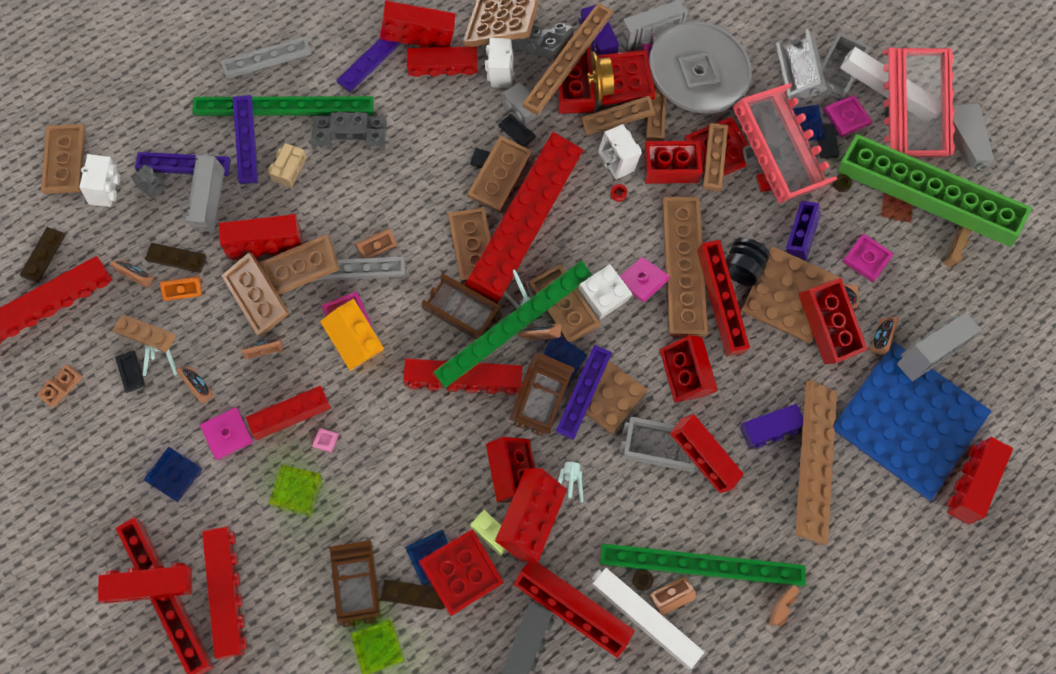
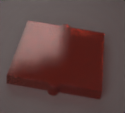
(896, 209)

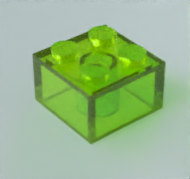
(296, 490)
(378, 647)

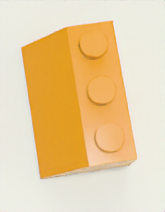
(352, 335)

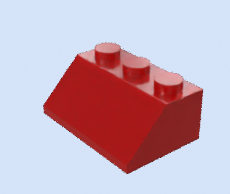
(672, 162)
(688, 369)
(507, 463)

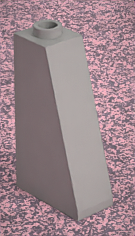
(971, 136)

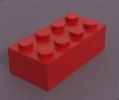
(416, 25)
(575, 93)
(260, 236)
(832, 321)
(979, 480)
(531, 515)

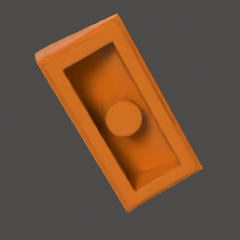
(181, 288)

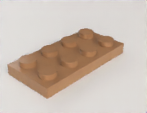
(63, 158)
(499, 174)
(469, 237)
(301, 264)
(255, 294)
(571, 311)

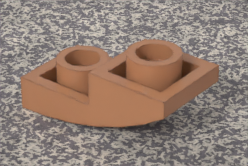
(56, 389)
(780, 611)

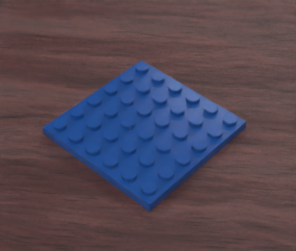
(911, 426)

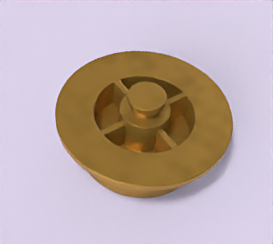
(602, 76)

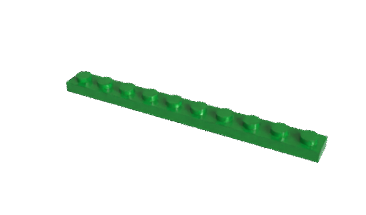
(286, 105)
(511, 324)
(702, 565)

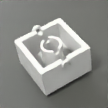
(500, 63)
(619, 151)
(99, 181)
(604, 292)

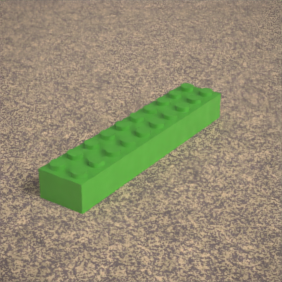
(935, 190)

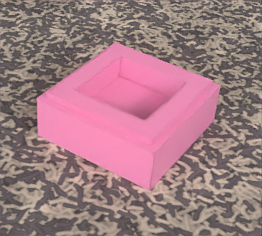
(325, 440)

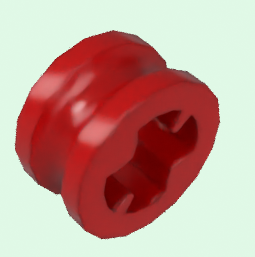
(618, 187)

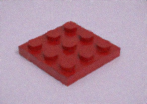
(631, 77)
(734, 146)
(461, 572)

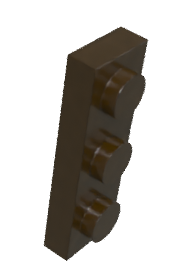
(42, 255)
(176, 257)
(410, 594)

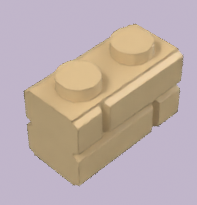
(287, 165)

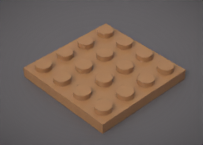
(500, 20)
(776, 295)

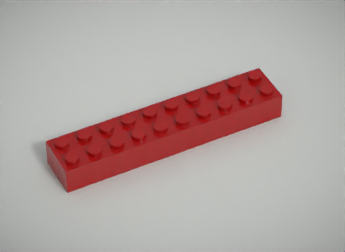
(524, 218)

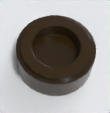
(842, 183)
(642, 580)

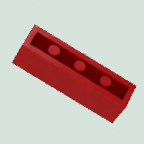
(442, 61)
(288, 413)
(706, 453)
(144, 584)

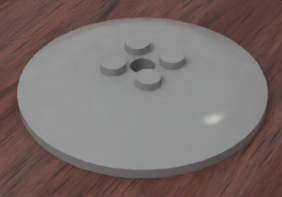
(702, 47)

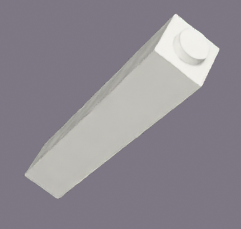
(866, 70)
(647, 618)

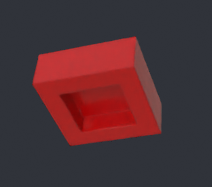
(763, 184)

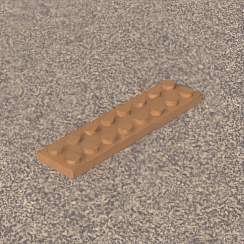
(687, 283)
(816, 463)

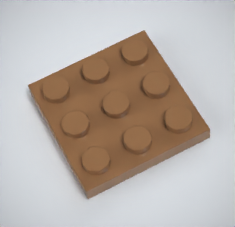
(614, 398)

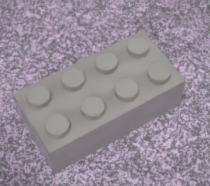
(938, 346)

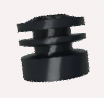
(746, 261)

